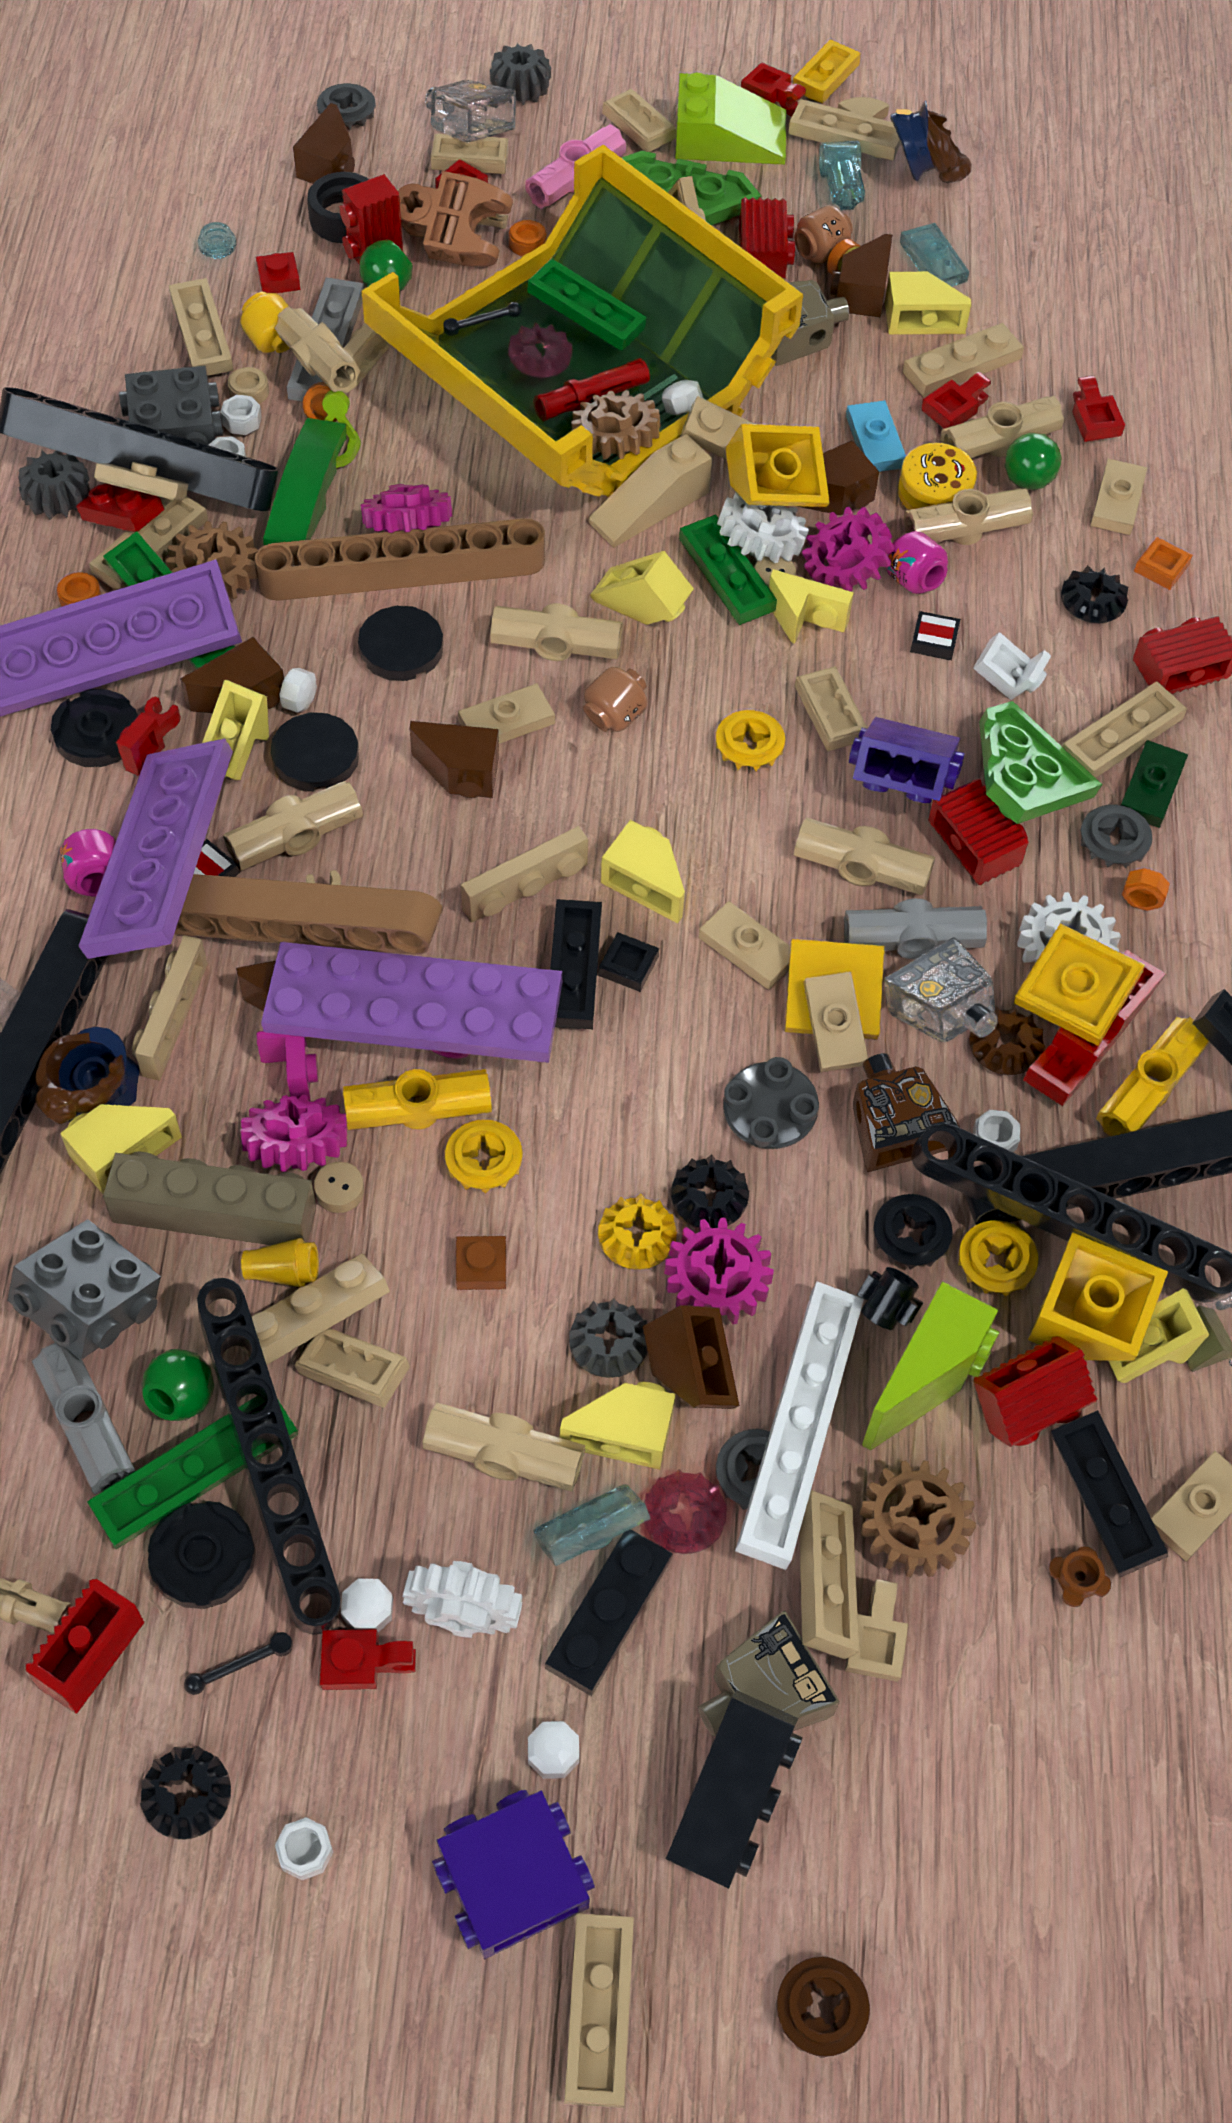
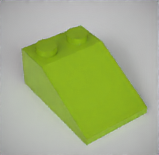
(727, 123)
(944, 1350)

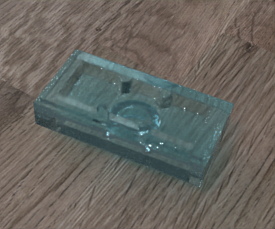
(934, 254)
(591, 1524)

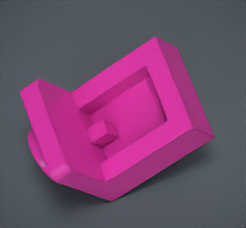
(300, 1066)

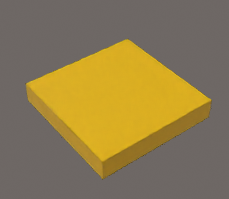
(823, 958)
(1079, 984)

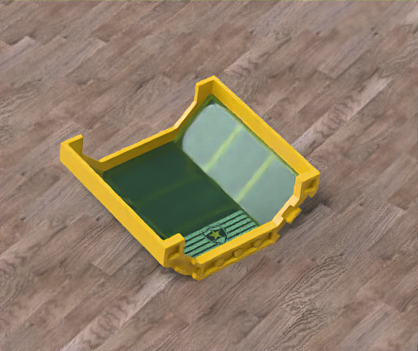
(705, 301)

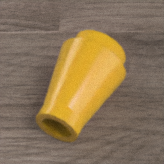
(282, 1263)

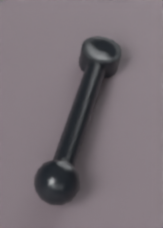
(452, 326)
(280, 1645)

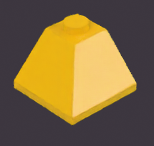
(778, 465)
(1099, 1301)

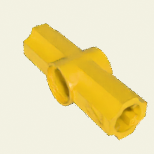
(1140, 1095)
(388, 1101)

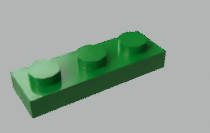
(586, 304)
(727, 571)

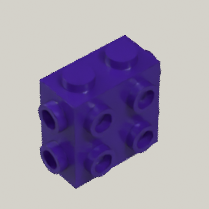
(906, 760)
(512, 1872)

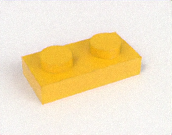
(827, 70)

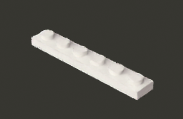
(799, 1427)

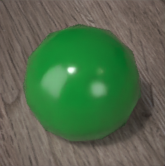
(382, 259)
(1033, 461)
(177, 1385)

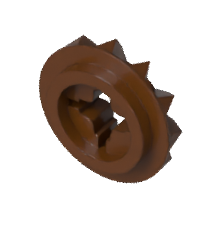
(1009, 1058)
(849, 2016)

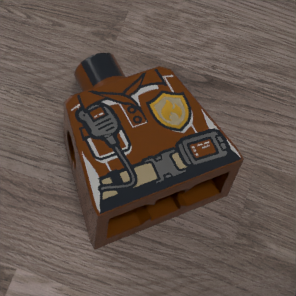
(895, 1111)

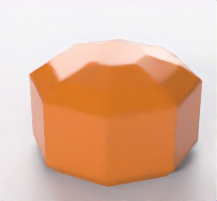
(1145, 889)

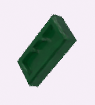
(1154, 781)

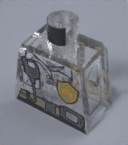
(456, 111)
(943, 994)

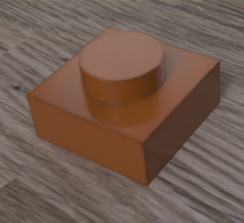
(480, 1262)

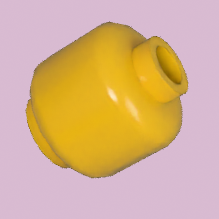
(260, 320)

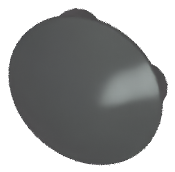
(771, 1104)

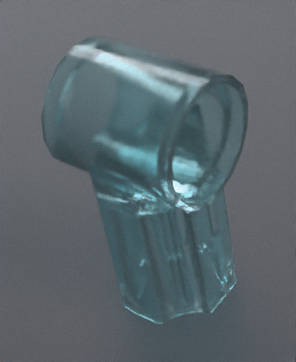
(842, 166)

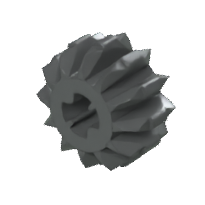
(522, 71)
(53, 483)

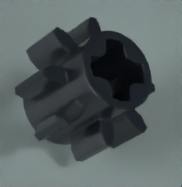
(889, 1298)

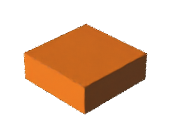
(1163, 563)

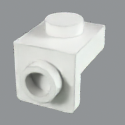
(1010, 668)

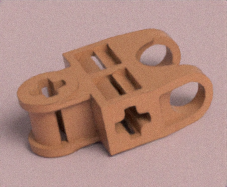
(451, 216)

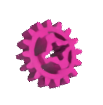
(406, 508)
(848, 549)
(294, 1132)
(741, 1273)

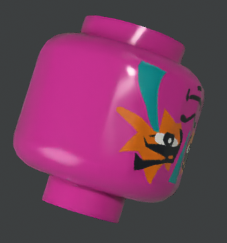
(917, 562)
(85, 860)

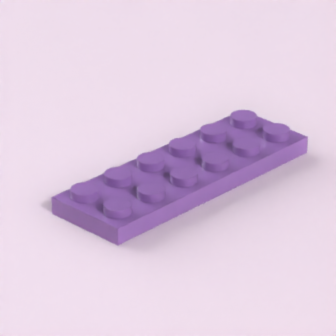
(114, 636)
(156, 850)
(413, 1002)

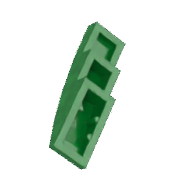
(305, 482)

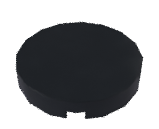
(400, 642)
(90, 727)
(314, 751)
(201, 1555)

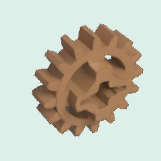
(619, 423)
(230, 549)
(930, 1500)

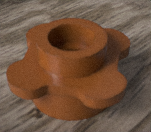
(1086, 1562)

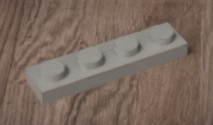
(338, 310)

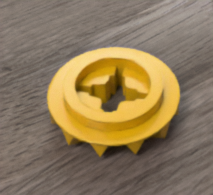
(763, 730)
(466, 1144)
(998, 1238)
(618, 1243)

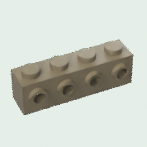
(209, 1199)

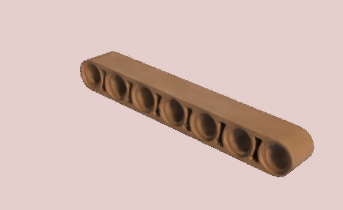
(400, 559)
(310, 914)

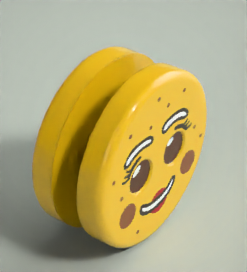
(934, 475)

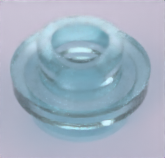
(216, 240)

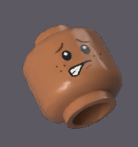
(820, 232)
(615, 699)

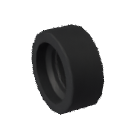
(323, 194)

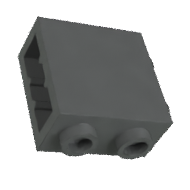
(174, 402)
(84, 1289)

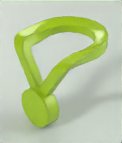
(336, 406)

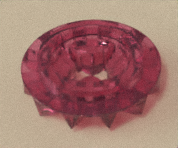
(529, 360)
(669, 1529)

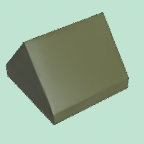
(1216, 1346)

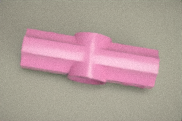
(558, 177)

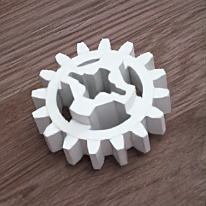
(763, 529)
(1043, 921)
(462, 1599)

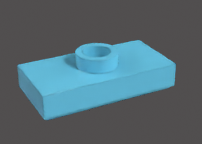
(876, 434)

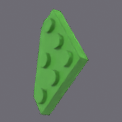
(716, 193)
(1027, 768)

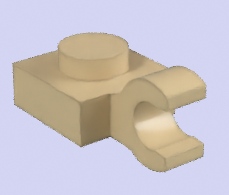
(880, 1638)

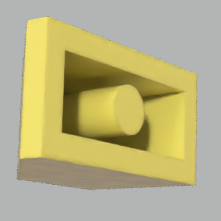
(924, 305)
(645, 589)
(644, 870)
(108, 1129)
(624, 1424)

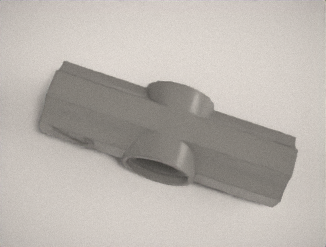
(916, 927)
(93, 1440)

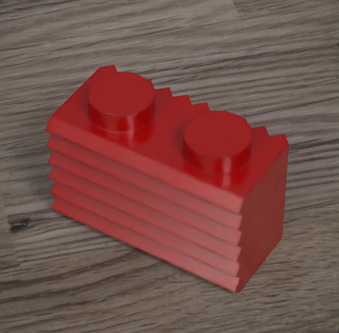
(370, 215)
(765, 233)
(1185, 654)
(978, 832)
(1035, 1391)
(85, 1645)

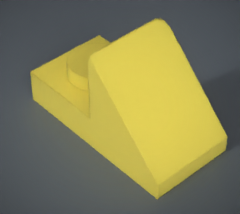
(810, 602)
(240, 719)
(1171, 1335)

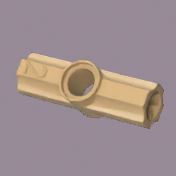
(317, 349)
(1004, 425)
(971, 515)
(556, 632)
(293, 825)
(864, 856)
(503, 1446)

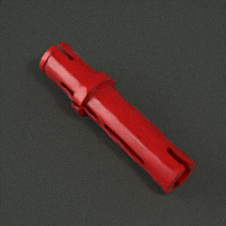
(574, 391)

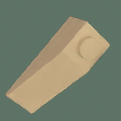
(656, 490)

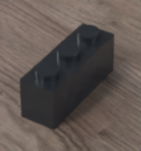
(735, 1790)

